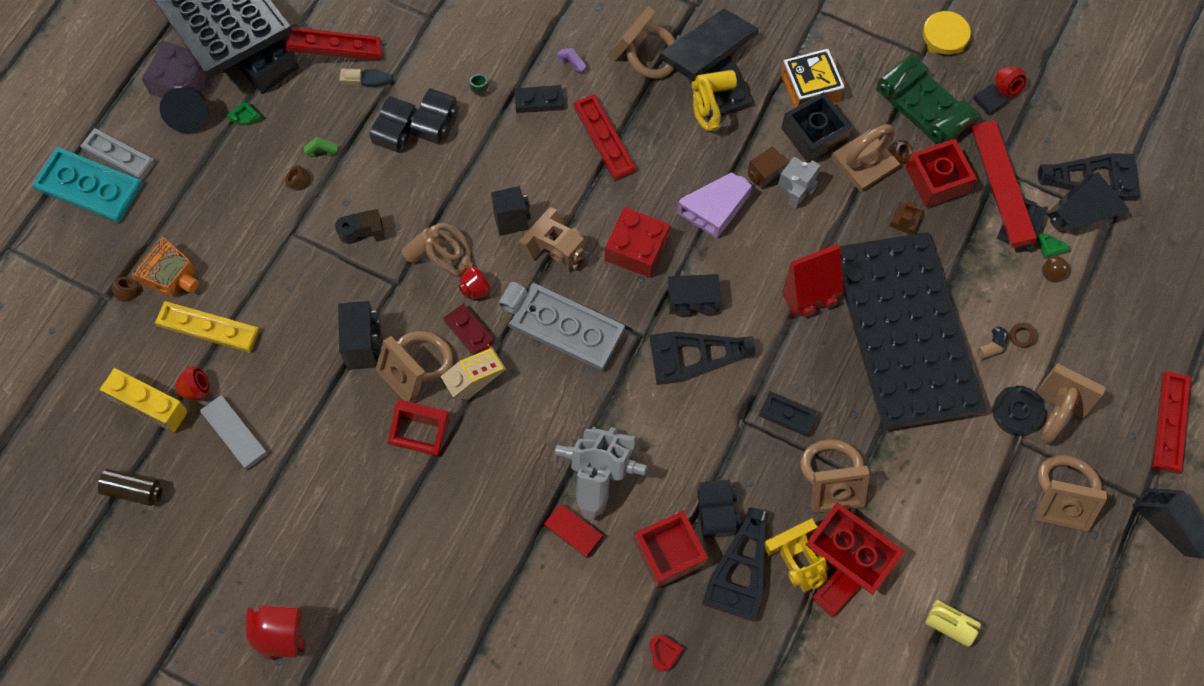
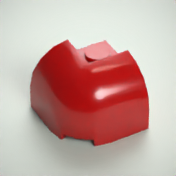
(274, 631)

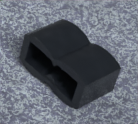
(434, 116)
(393, 124)
(717, 508)

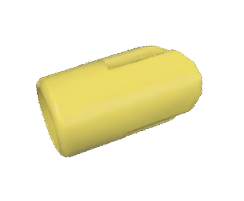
(953, 623)

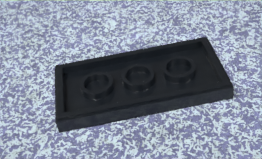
(708, 43)

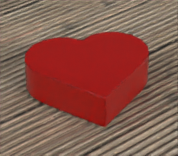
(664, 652)

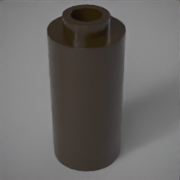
(129, 487)

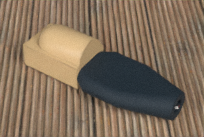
(367, 77)

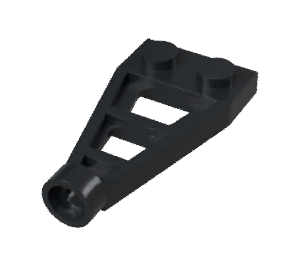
(1121, 173)
(666, 359)
(732, 598)

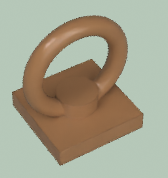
(633, 38)
(867, 157)
(401, 369)
(1069, 394)
(841, 485)
(1066, 502)

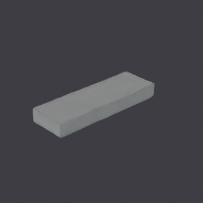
(117, 154)
(233, 432)

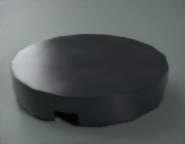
(184, 109)
(1018, 410)

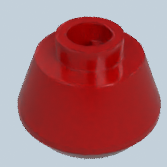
(1010, 81)
(474, 284)
(193, 384)

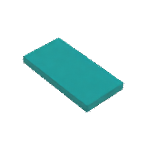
(87, 185)

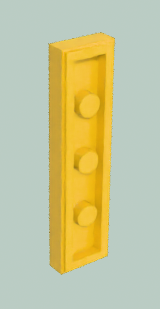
(207, 327)

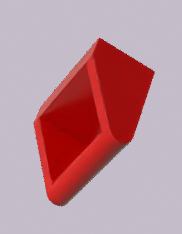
(421, 414)

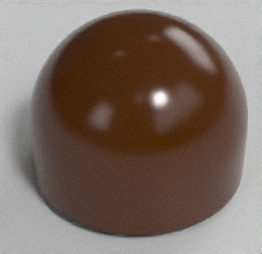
(893, 148)
(301, 181)
(1055, 269)
(124, 294)
(1033, 334)

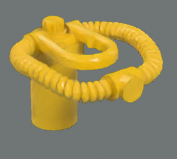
(703, 88)

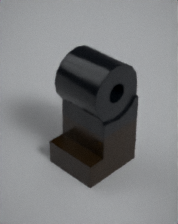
(360, 226)

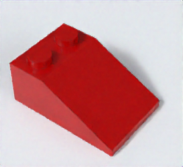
(814, 282)

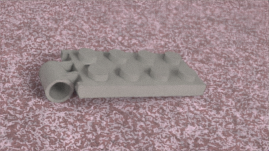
(562, 323)

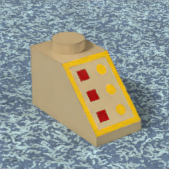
(473, 374)

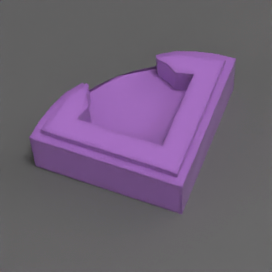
(572, 58)

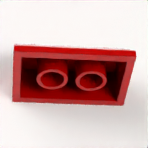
(854, 548)

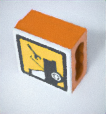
(812, 75)

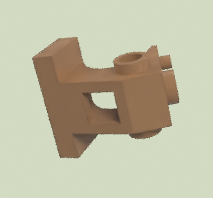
(565, 249)

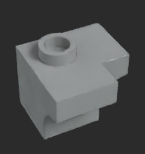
(799, 179)

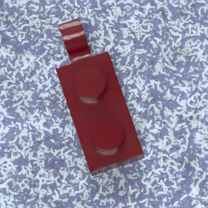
(469, 330)

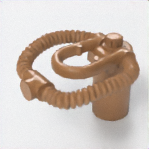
(428, 241)

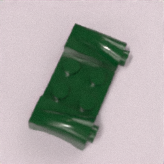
(926, 101)

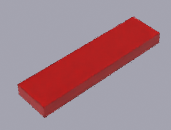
(334, 44)
(604, 137)
(1171, 422)

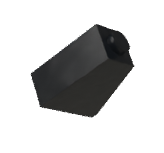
(1086, 204)
(1175, 518)

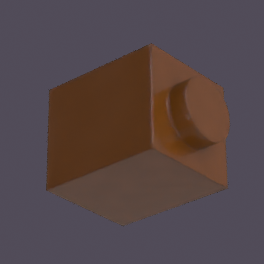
(766, 167)

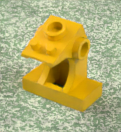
(792, 543)

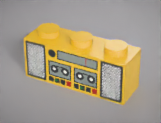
(144, 400)

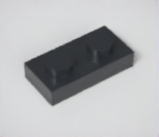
(538, 99)
(788, 413)

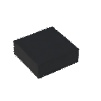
(990, 99)

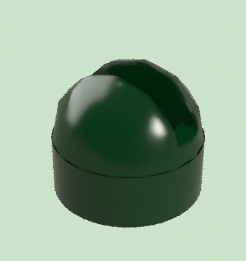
(478, 84)

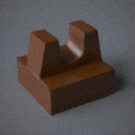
(906, 217)

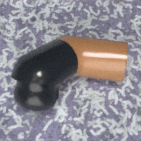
(997, 345)

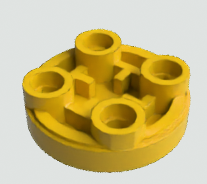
(946, 33)

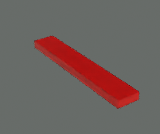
(1003, 184)

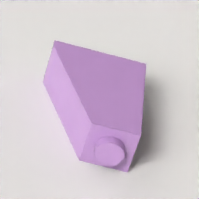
(715, 203)

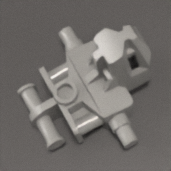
(599, 459)

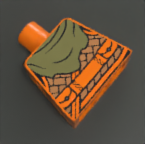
(166, 270)

